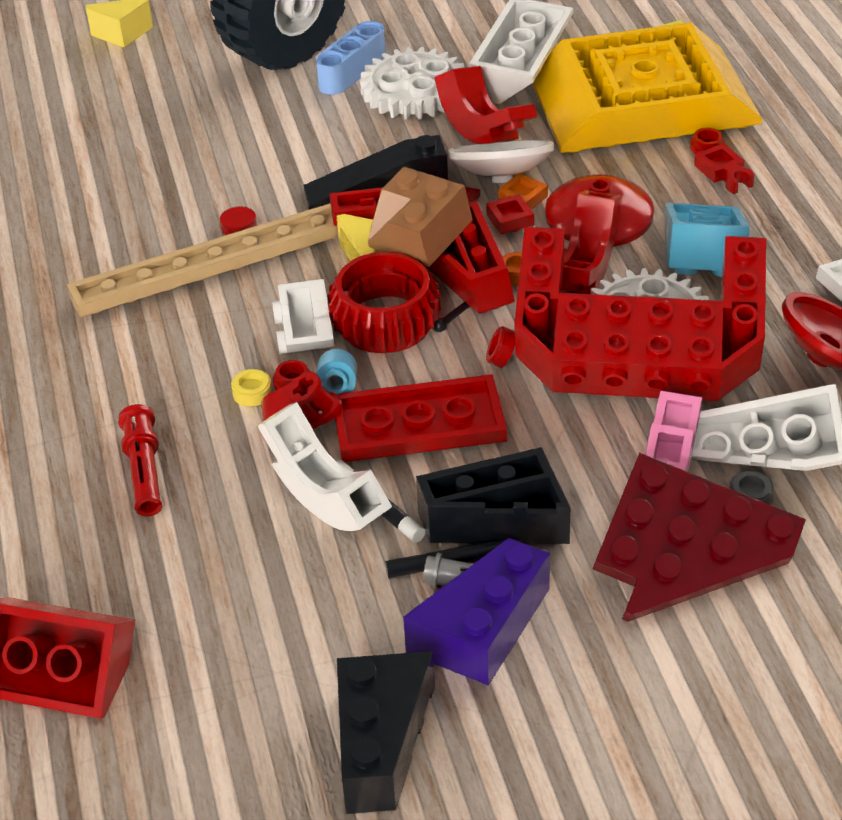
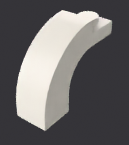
(317, 481)

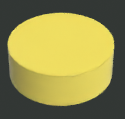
(251, 387)

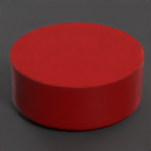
(237, 219)
(501, 347)

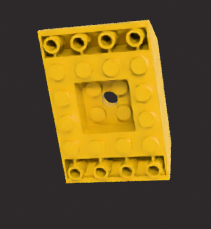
(640, 88)

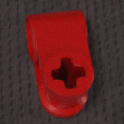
(309, 399)

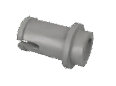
(442, 570)

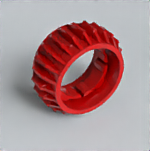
(388, 327)

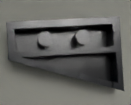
(495, 501)

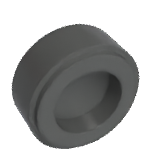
(753, 485)

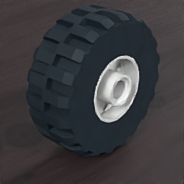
(276, 31)

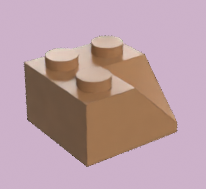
(419, 215)

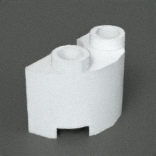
(304, 317)

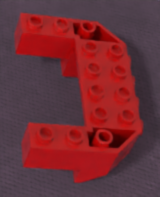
(639, 342)

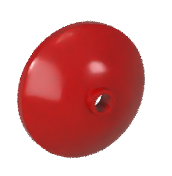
(635, 210)
(815, 327)

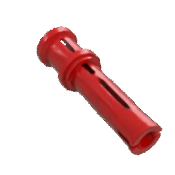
(140, 446)

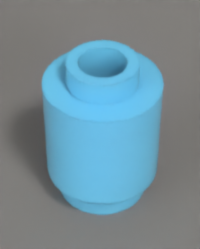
(337, 363)

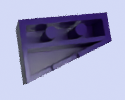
(481, 611)

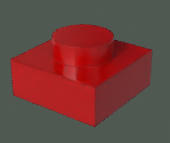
(510, 214)

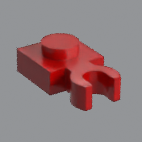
(724, 164)

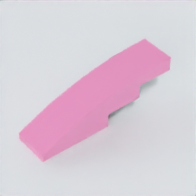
(674, 429)

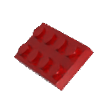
(419, 418)

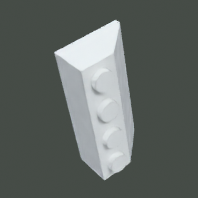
(519, 46)

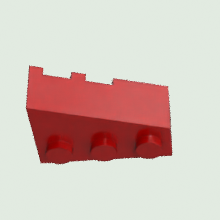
(475, 266)

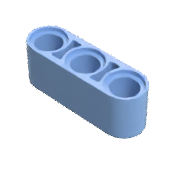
(346, 58)

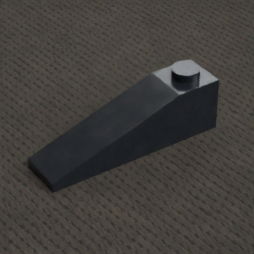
(375, 171)

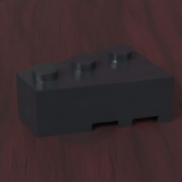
(379, 723)

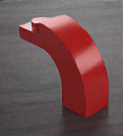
(472, 111)
(590, 241)

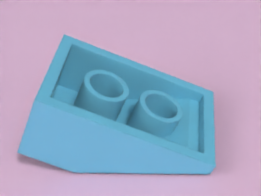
(698, 234)

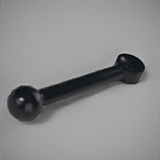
(441, 324)

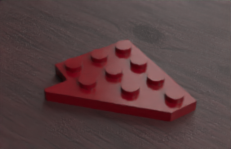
(689, 537)

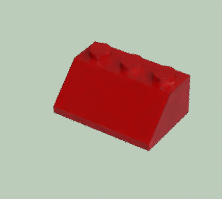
(62, 656)

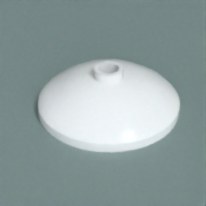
(501, 158)

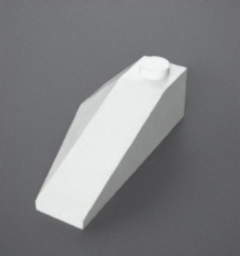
(776, 432)

